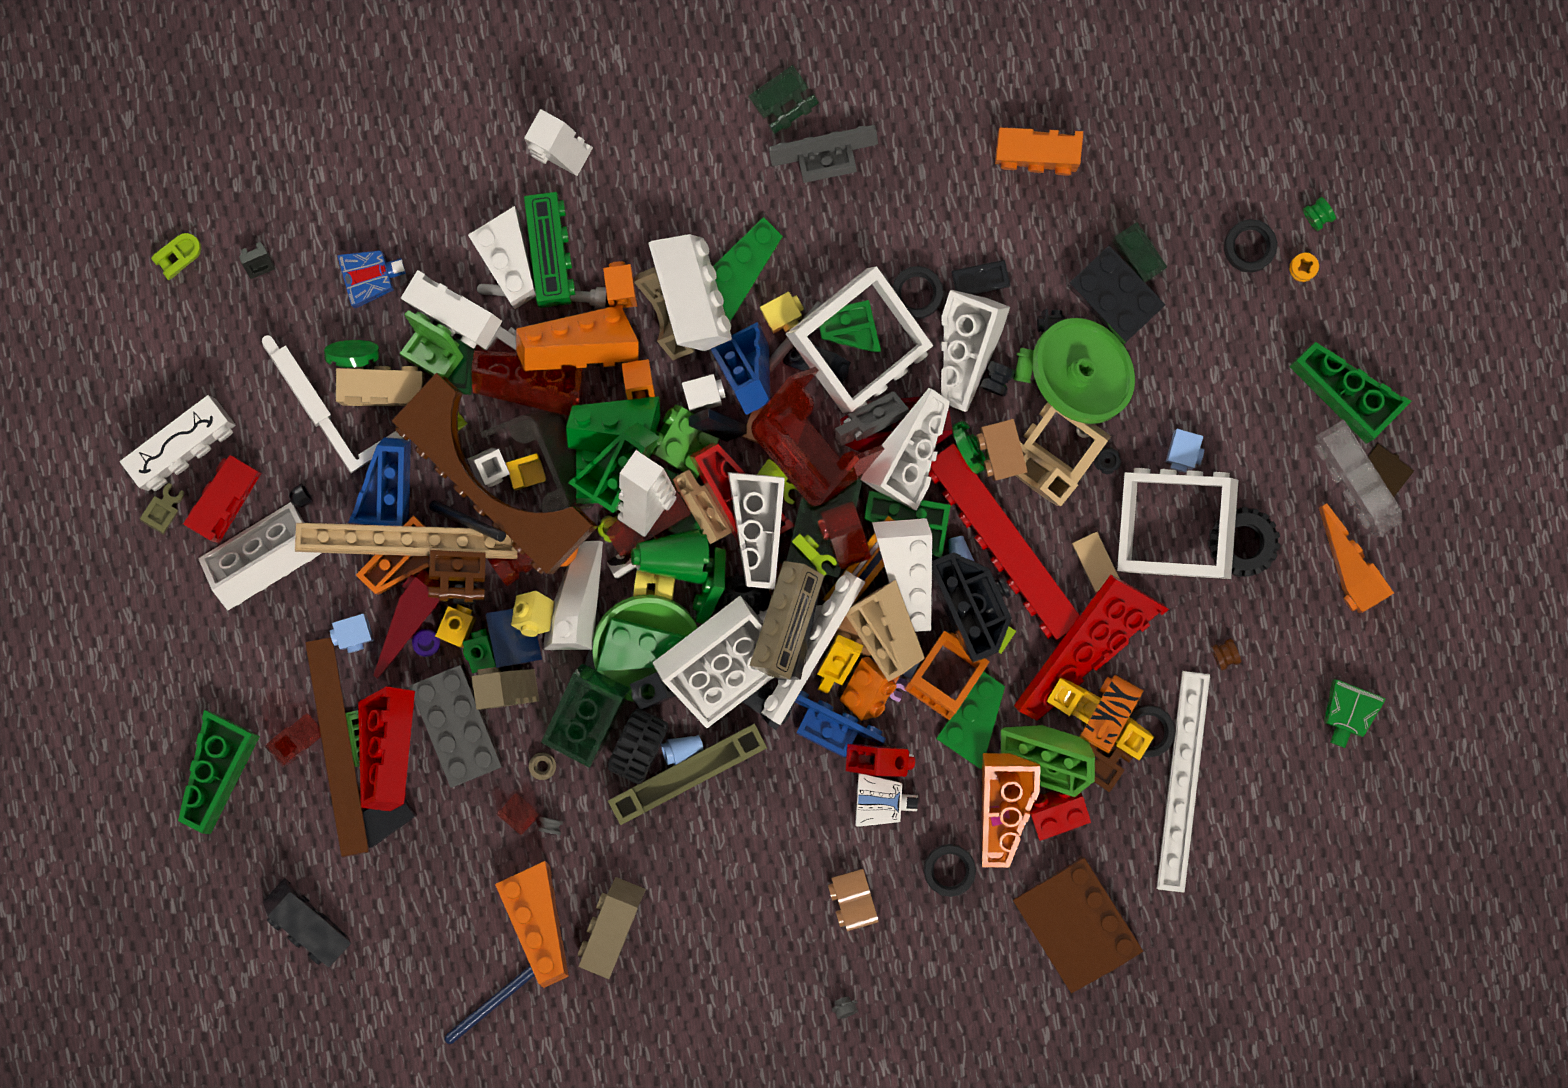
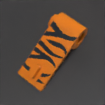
(1111, 712)

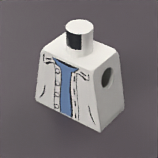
(881, 801)

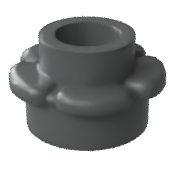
(845, 1007)

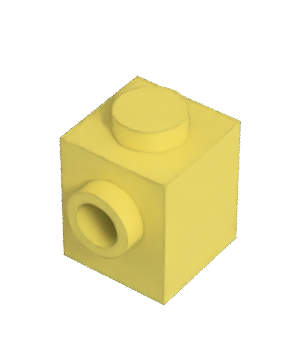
(782, 312)
(532, 613)

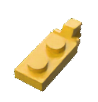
(838, 662)

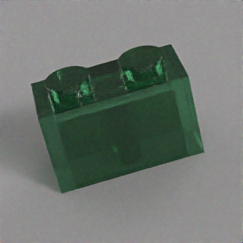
(1139, 253)

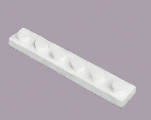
(822, 631)

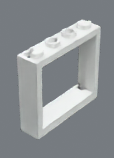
(825, 375)
(1226, 527)

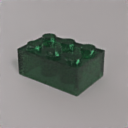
(585, 715)

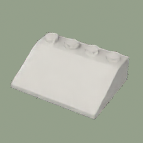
(712, 663)

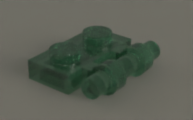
(778, 93)

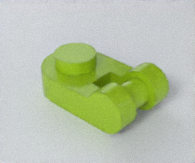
(186, 249)

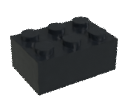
(1116, 295)

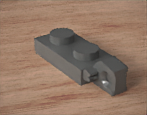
(871, 418)

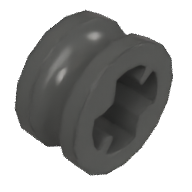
(550, 825)

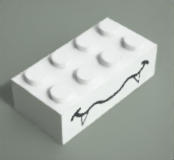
(178, 443)

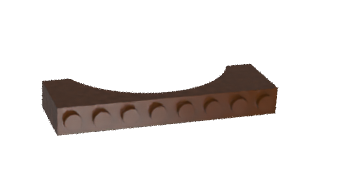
(433, 426)

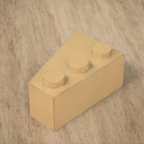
(378, 386)
(887, 630)

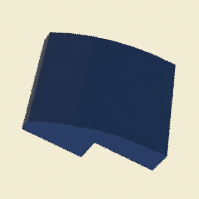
(508, 642)

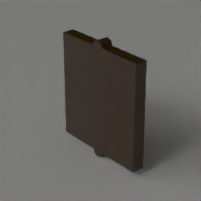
(1390, 469)

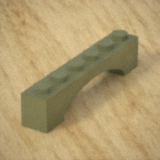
(687, 774)

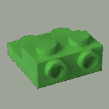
(680, 440)

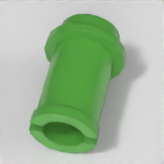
(1024, 365)

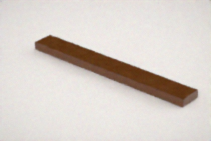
(337, 747)

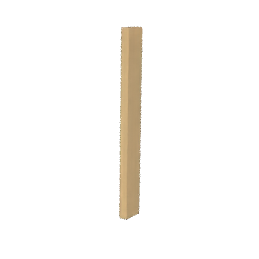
(396, 540)

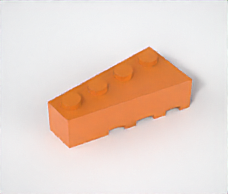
(578, 341)
(534, 915)

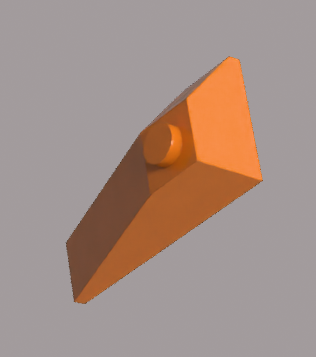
(1359, 580)
(1012, 786)

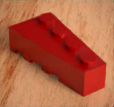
(384, 747)

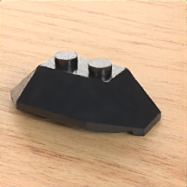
(971, 604)

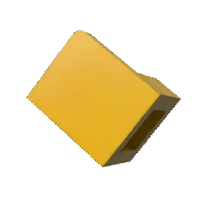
(526, 471)

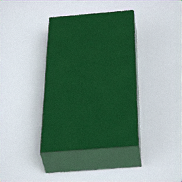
(462, 374)

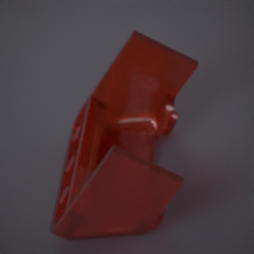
(800, 449)

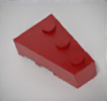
(222, 499)

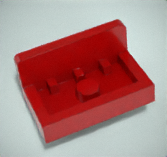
(1058, 813)

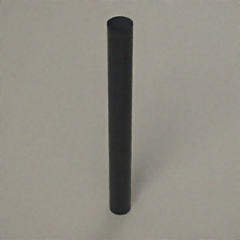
(467, 521)

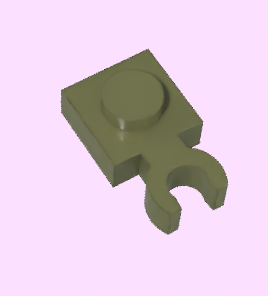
(161, 512)

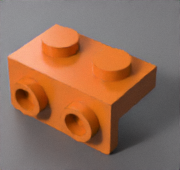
(868, 690)

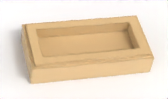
(1094, 560)

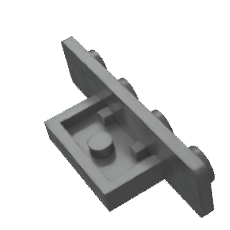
(826, 154)

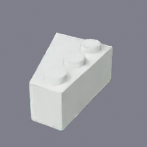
(555, 142)

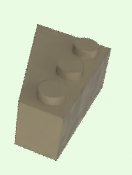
(610, 928)

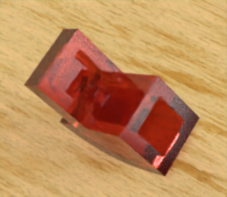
(294, 740)

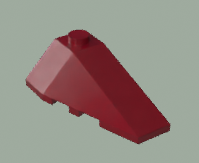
(409, 615)

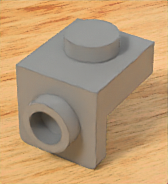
(505, 336)

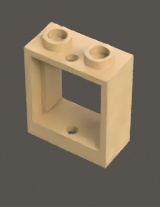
(1092, 430)

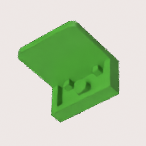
(431, 346)

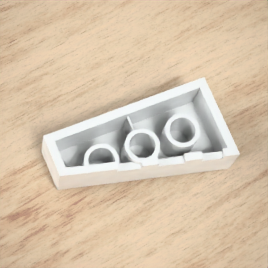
(908, 559)

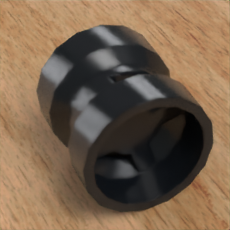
(998, 377)

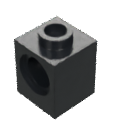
(641, 695)

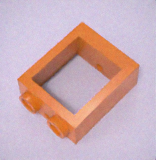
(933, 696)

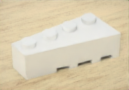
(644, 493)
(758, 520)

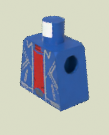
(368, 275)

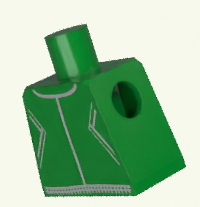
(1350, 711)

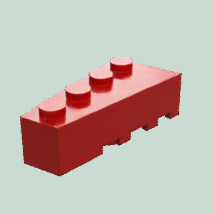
(713, 468)

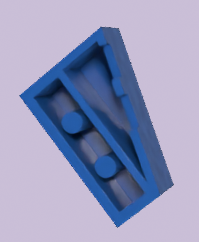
(746, 367)
(386, 486)

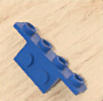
(831, 729)

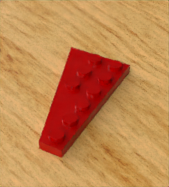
(1092, 641)

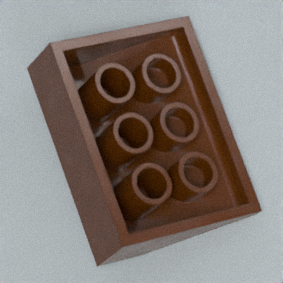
(1077, 925)

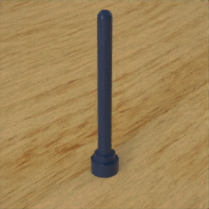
(489, 1005)

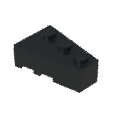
(305, 924)

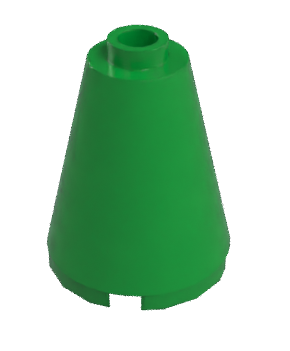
(674, 556)

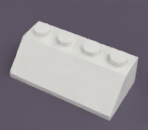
(691, 291)
(255, 557)

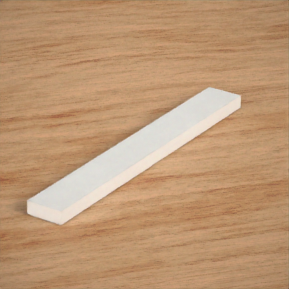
(1183, 781)

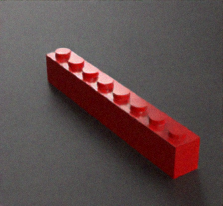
(1004, 542)

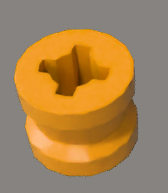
(1299, 270)

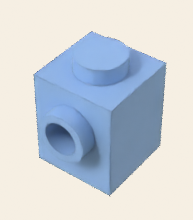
(1185, 450)
(352, 633)

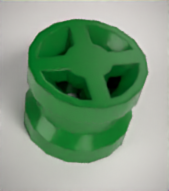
(1319, 213)

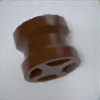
(1226, 654)

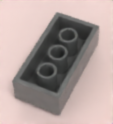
(456, 726)

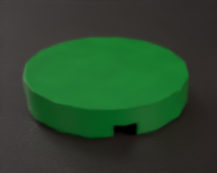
(351, 353)
(969, 447)

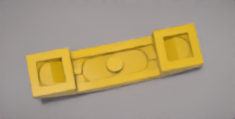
(1082, 703)

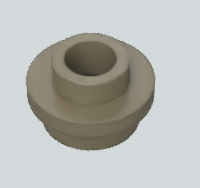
(533, 766)

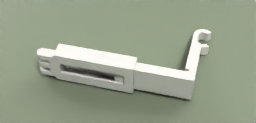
(314, 406)

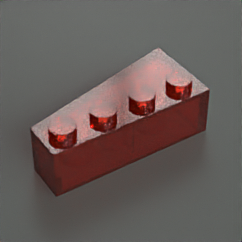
(504, 378)

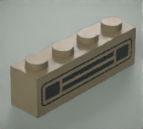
(786, 620)

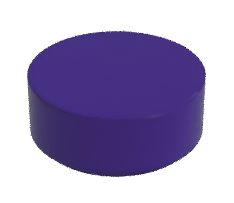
(425, 643)

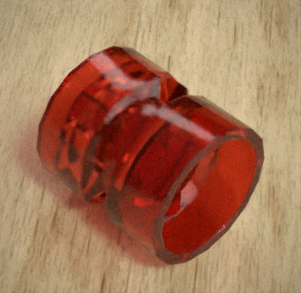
(510, 568)

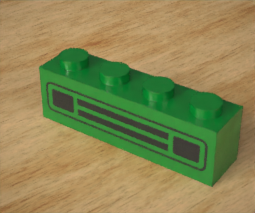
(548, 249)

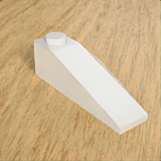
(970, 336)
(908, 452)
(576, 602)

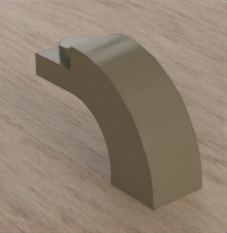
(650, 287)

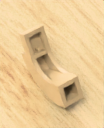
(1045, 479)

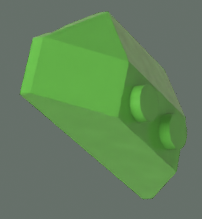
(1064, 759)

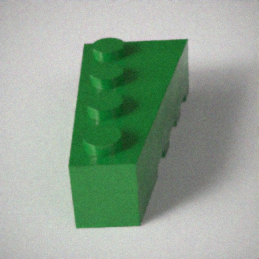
(1349, 391)
(217, 765)

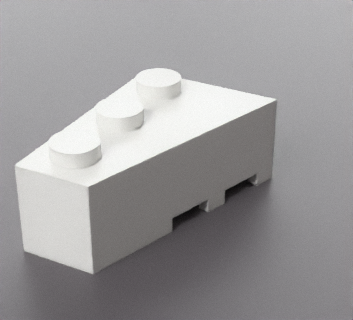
(506, 255)
(451, 310)

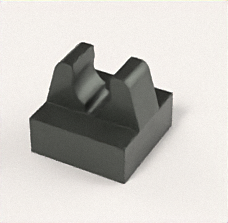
(256, 261)

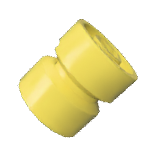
(664, 585)

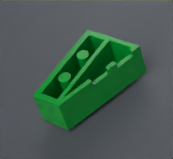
(599, 424)
(601, 476)
(937, 515)

